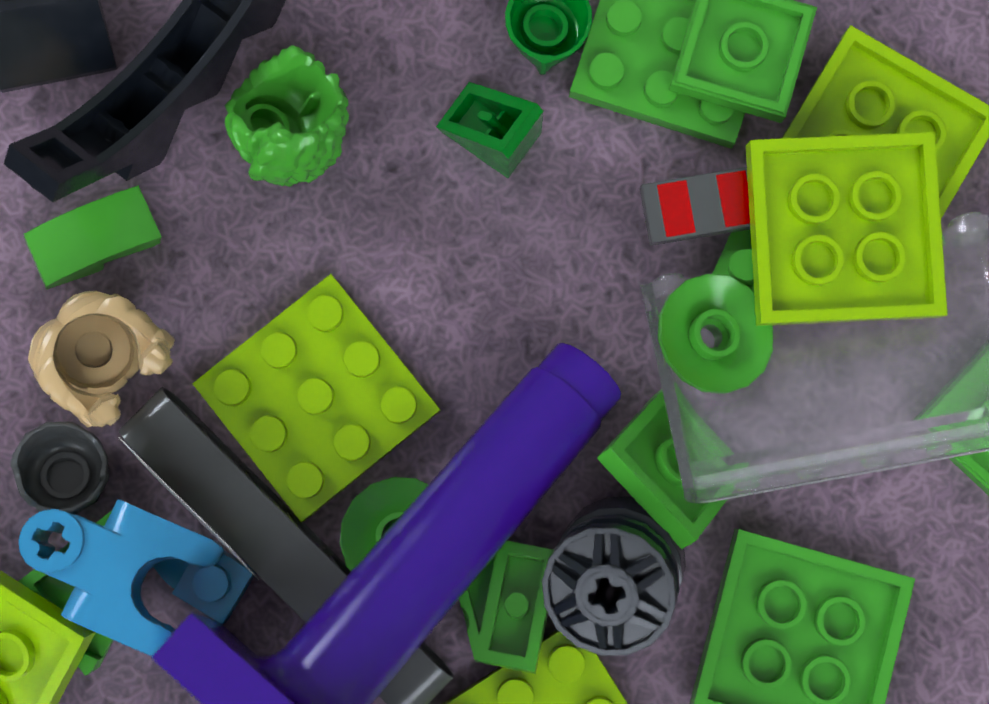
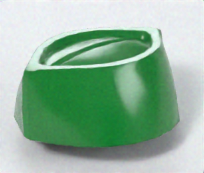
(548, 29)

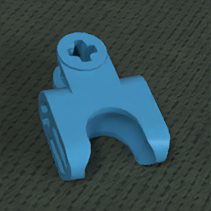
(110, 566)

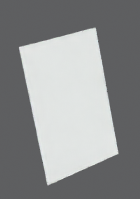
(188, 508)

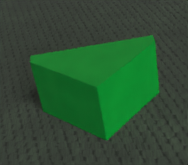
(493, 126)

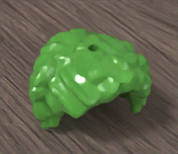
(288, 118)

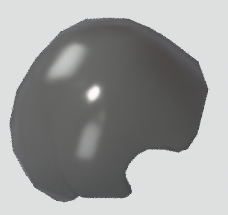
(60, 467)

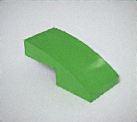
(92, 235)

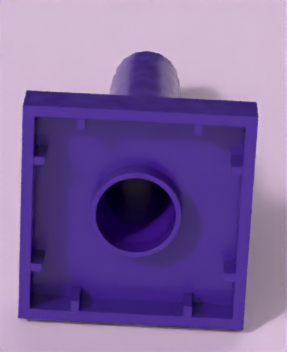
(420, 563)

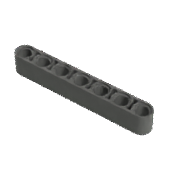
(258, 525)

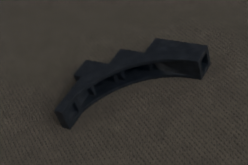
(138, 112)

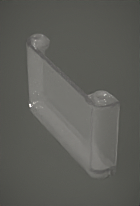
(841, 392)

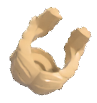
(94, 352)

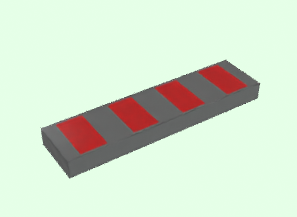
(696, 206)

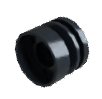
(632, 550)

